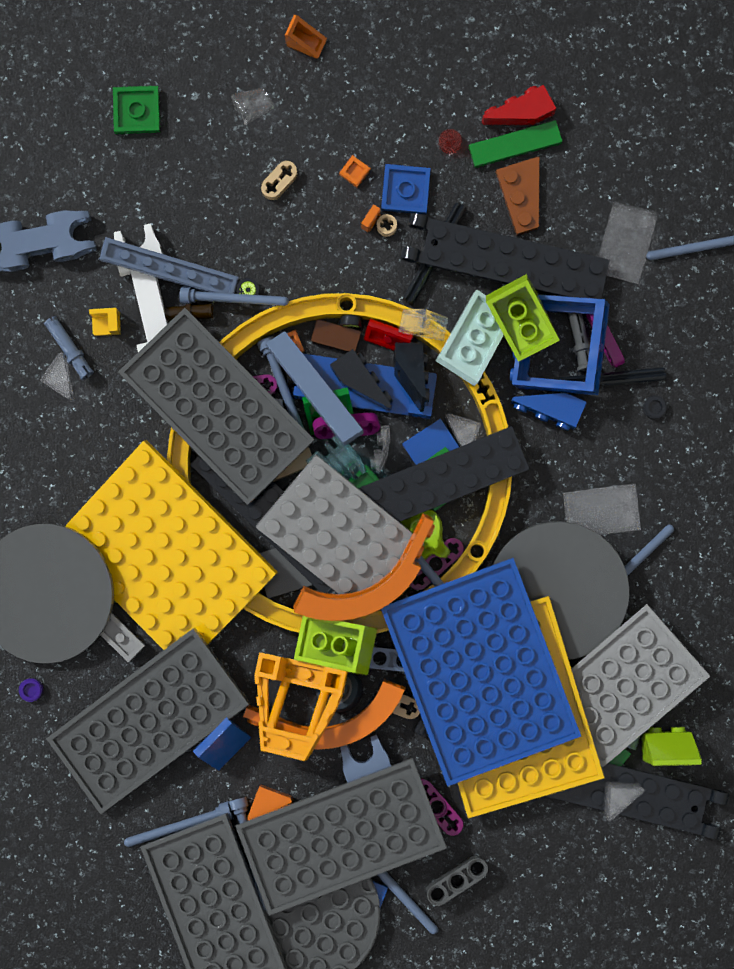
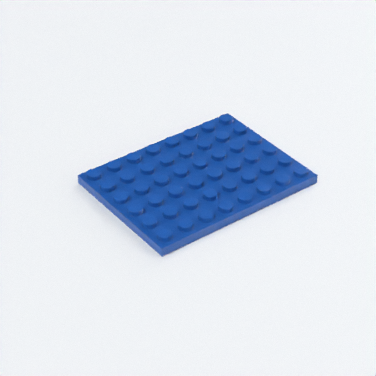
(480, 672)

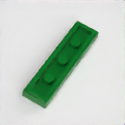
(515, 144)

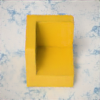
(105, 321)

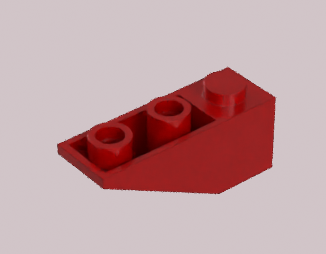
(525, 110)

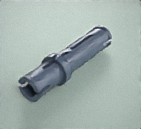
(73, 355)

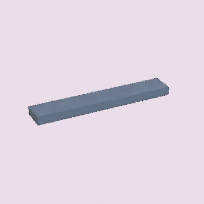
(166, 267)
(314, 388)

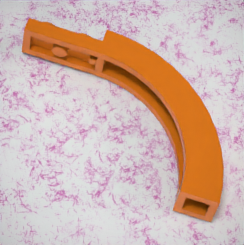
(371, 599)
(350, 730)

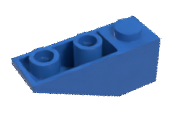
(557, 407)

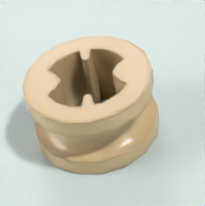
(390, 219)

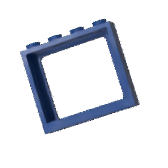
(600, 310)

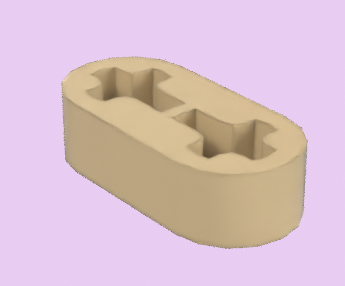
(275, 177)
(402, 711)

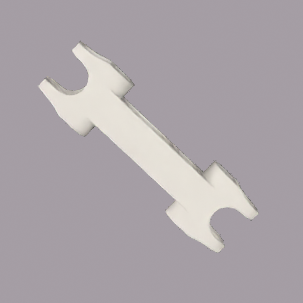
(147, 289)

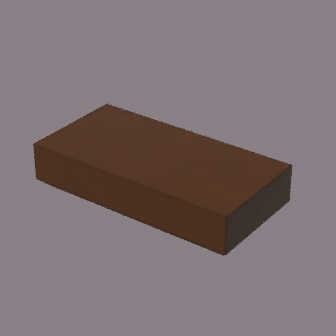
(335, 336)

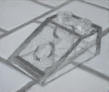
(627, 240)
(604, 509)

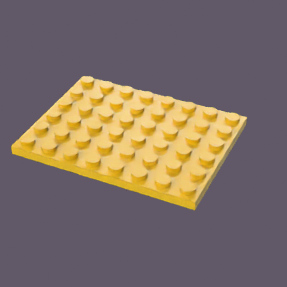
(170, 550)
(548, 770)

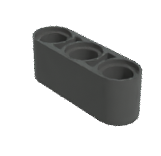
(450, 890)

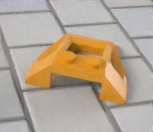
(300, 673)

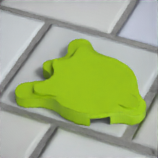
(434, 544)

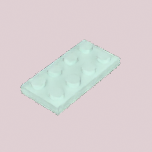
(471, 341)

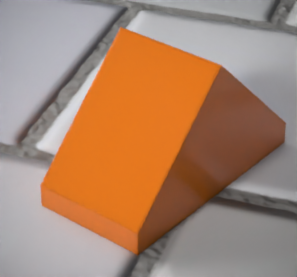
(304, 37)
(267, 801)

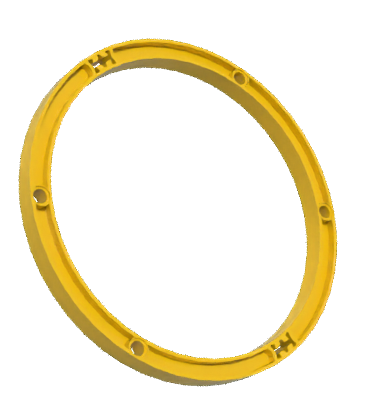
(389, 313)

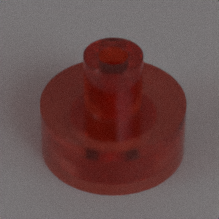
(450, 146)

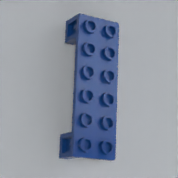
(401, 402)

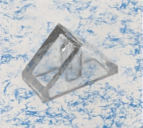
(252, 104)
(423, 323)
(58, 377)
(463, 429)
(619, 796)

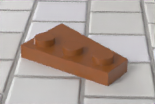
(521, 193)

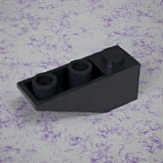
(410, 371)
(355, 376)

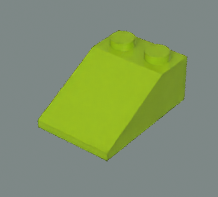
(522, 317)
(336, 644)
(669, 747)

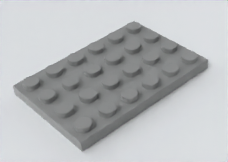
(335, 529)
(634, 681)

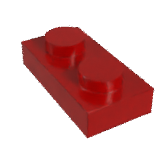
(385, 334)

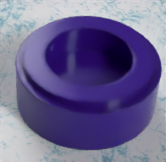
(30, 690)

